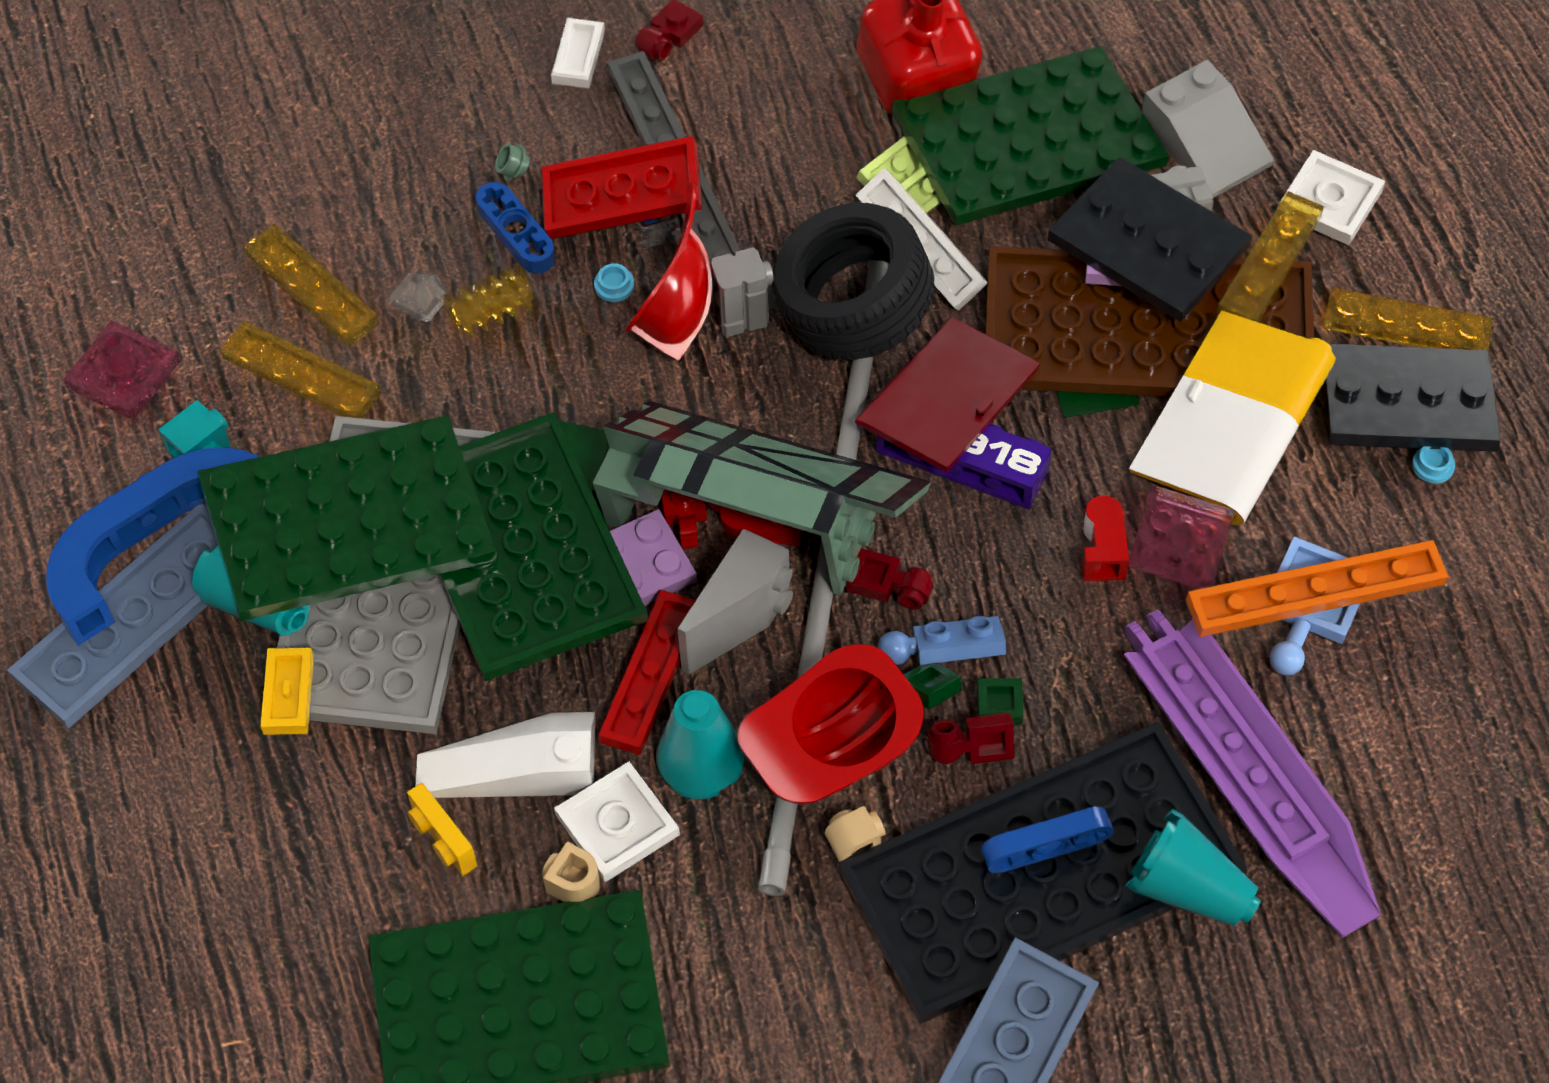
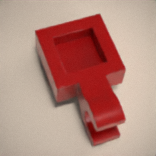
(684, 512)

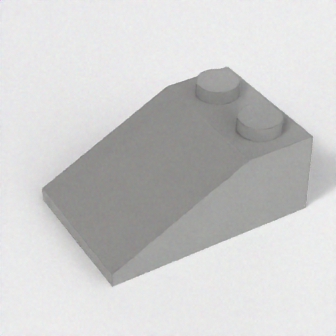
(1207, 127)
(737, 600)

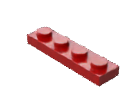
(647, 676)

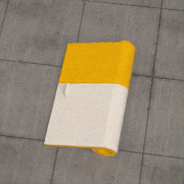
(1234, 413)

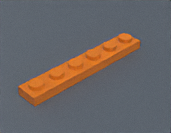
(1316, 588)

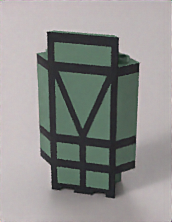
(750, 475)

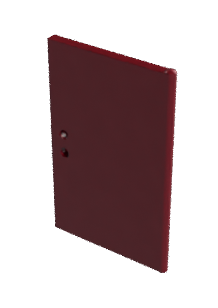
(943, 391)

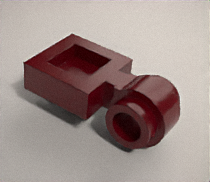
(671, 26)
(880, 575)
(986, 739)

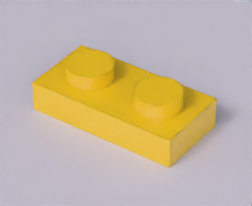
(287, 691)
(450, 842)

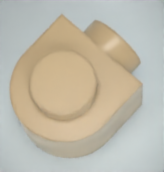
(854, 832)
(571, 874)

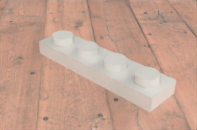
(952, 271)

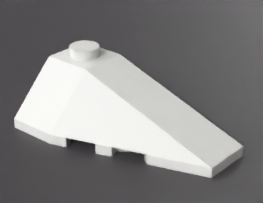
(524, 759)

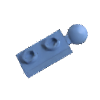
(947, 641)

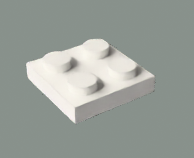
(1343, 192)
(617, 821)

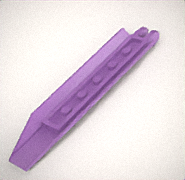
(1256, 769)

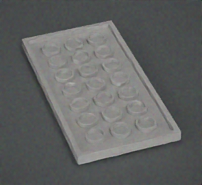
(384, 650)

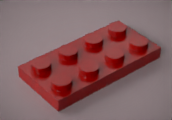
(620, 187)

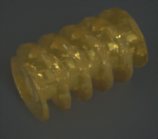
(489, 300)

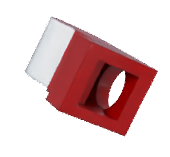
(1108, 553)

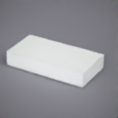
(578, 53)

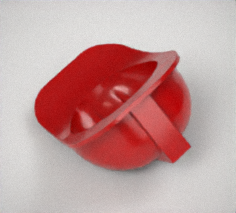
(681, 297)
(833, 725)

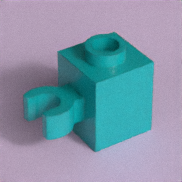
(194, 430)

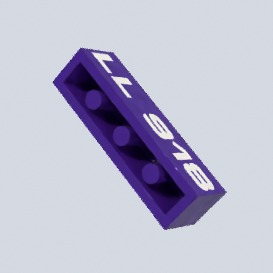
(993, 464)

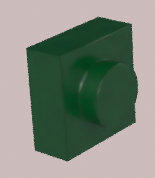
(934, 683)
(1000, 697)

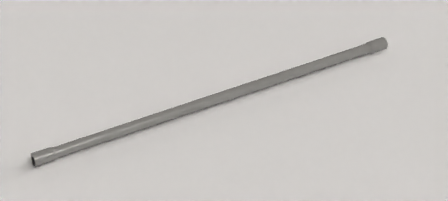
(777, 855)

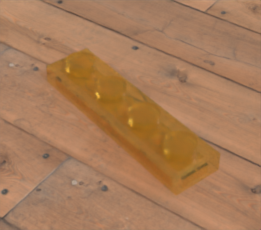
(1271, 257)
(311, 285)
(1405, 322)
(300, 371)

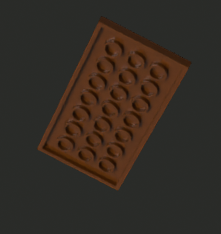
(1106, 335)

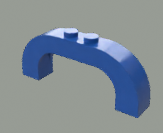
(117, 526)

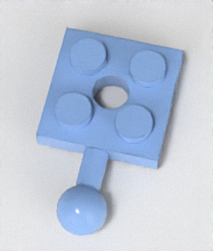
(1287, 656)

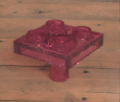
(119, 359)
(1185, 524)

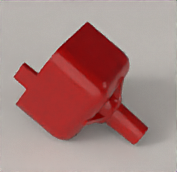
(916, 48)

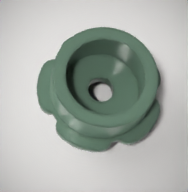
(512, 161)

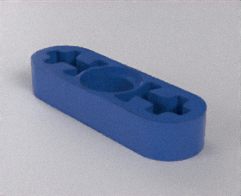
(515, 242)
(1047, 839)

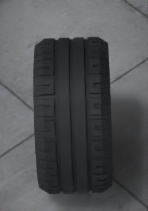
(832, 243)

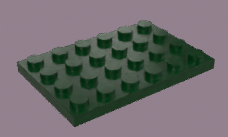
(1027, 134)
(345, 517)
(555, 563)
(521, 996)

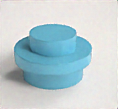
(614, 283)
(1433, 464)

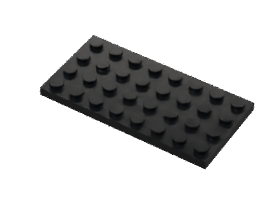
(952, 920)

